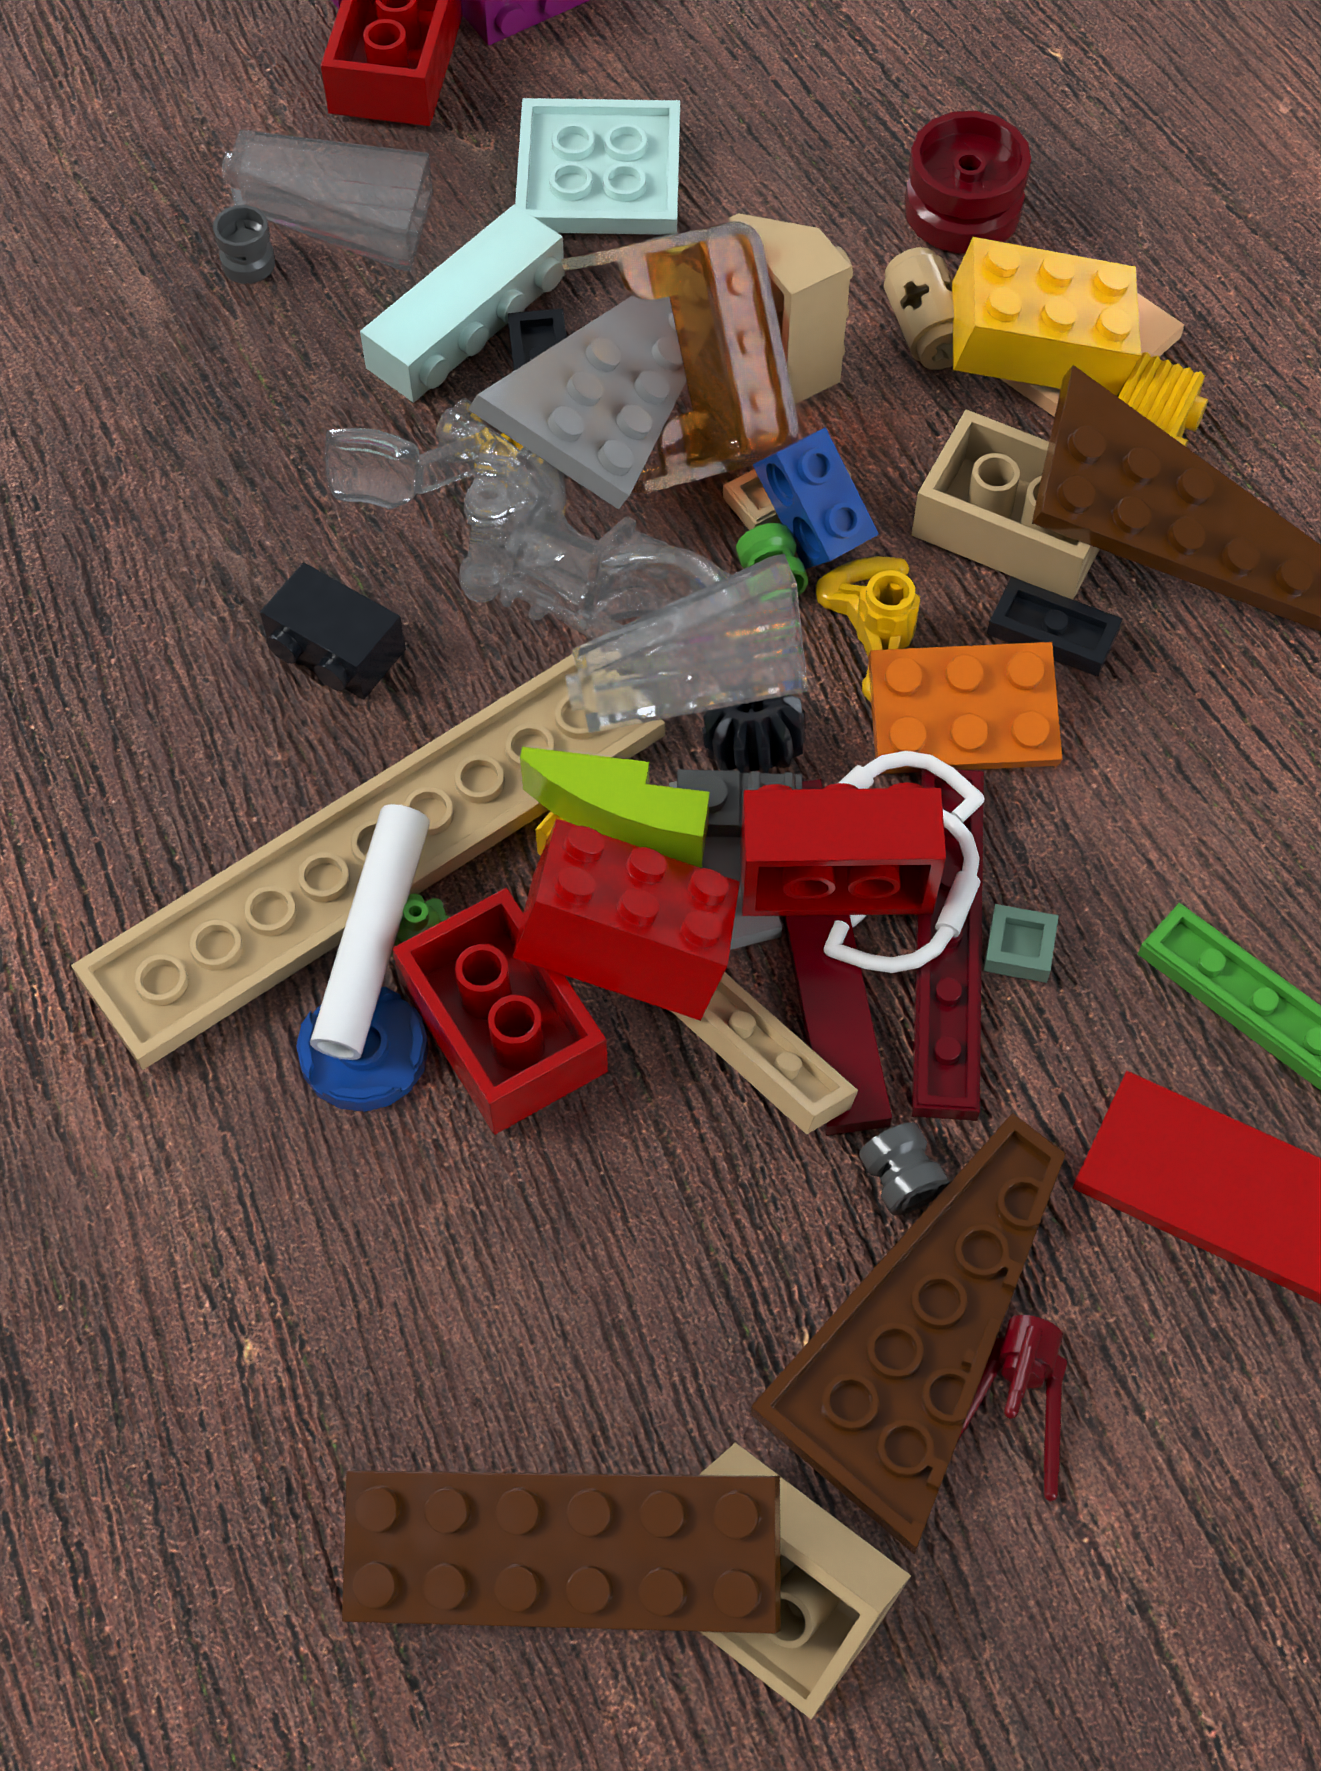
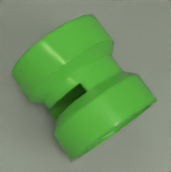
(769, 541)

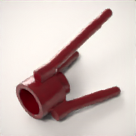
(1028, 1359)

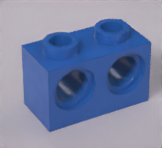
(816, 498)

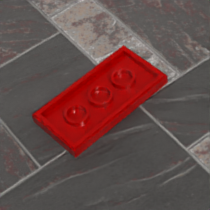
(1209, 1183)

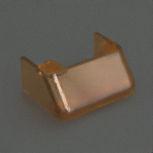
(726, 346)

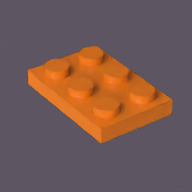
(967, 705)

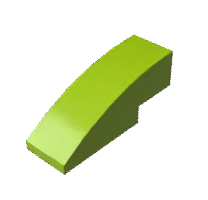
(619, 801)

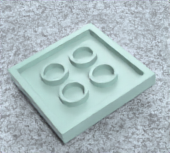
(600, 165)

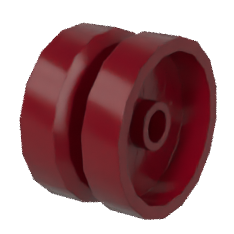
(966, 180)

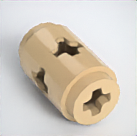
(922, 301)

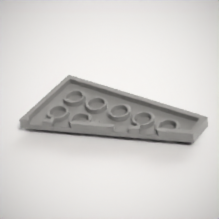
(595, 397)

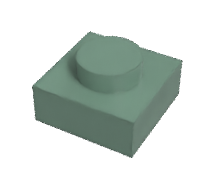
(1021, 943)

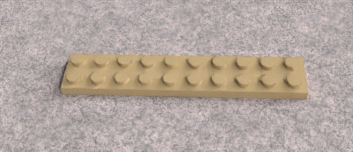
(296, 892)

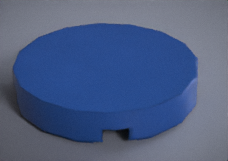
(388, 1065)

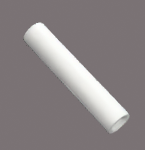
(370, 933)

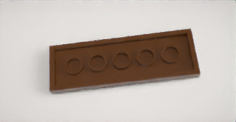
(563, 1550)

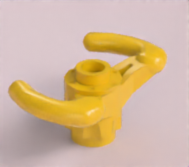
(881, 611)

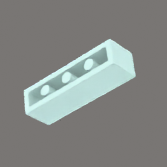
(463, 303)

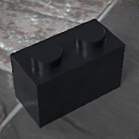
(332, 631)

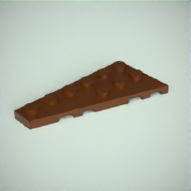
(1155, 502)
(899, 1362)

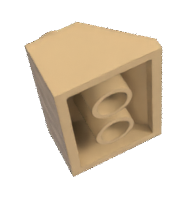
(810, 300)
(830, 1596)

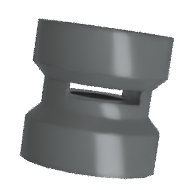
(244, 244)
(904, 1168)

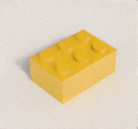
(1040, 312)

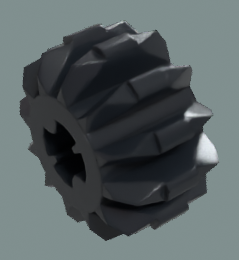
(755, 734)

